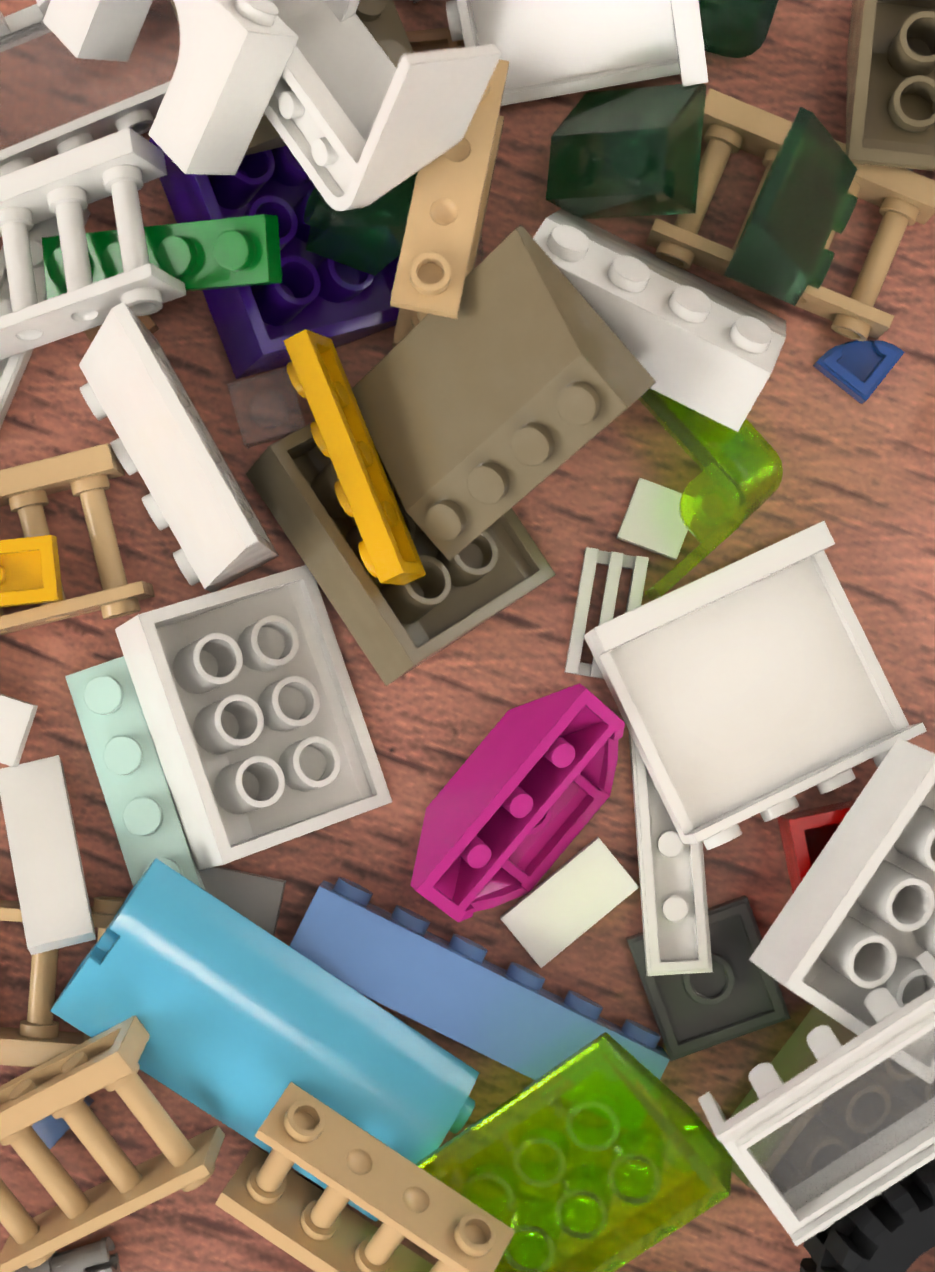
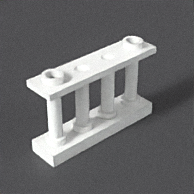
(63, 189)

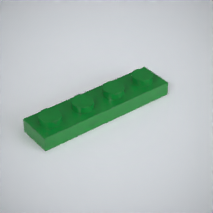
(197, 253)

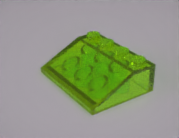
(587, 1164)

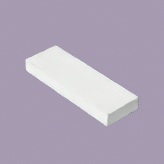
(45, 855)

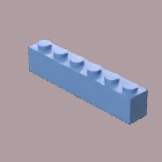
(455, 987)

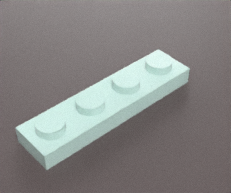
(130, 770)

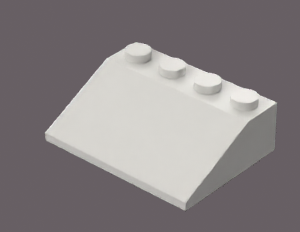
(683, 330)
(173, 454)
(252, 715)
(865, 899)

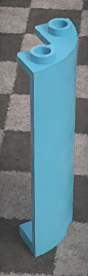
(247, 1015)

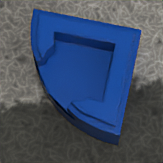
(859, 366)

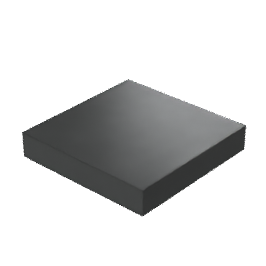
(716, 1005)

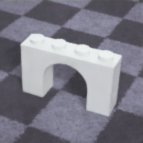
(222, 75)

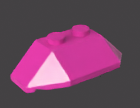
(517, 802)

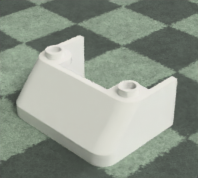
(357, 116)

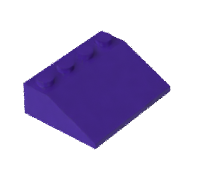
(313, 290)

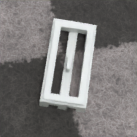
(615, 563)

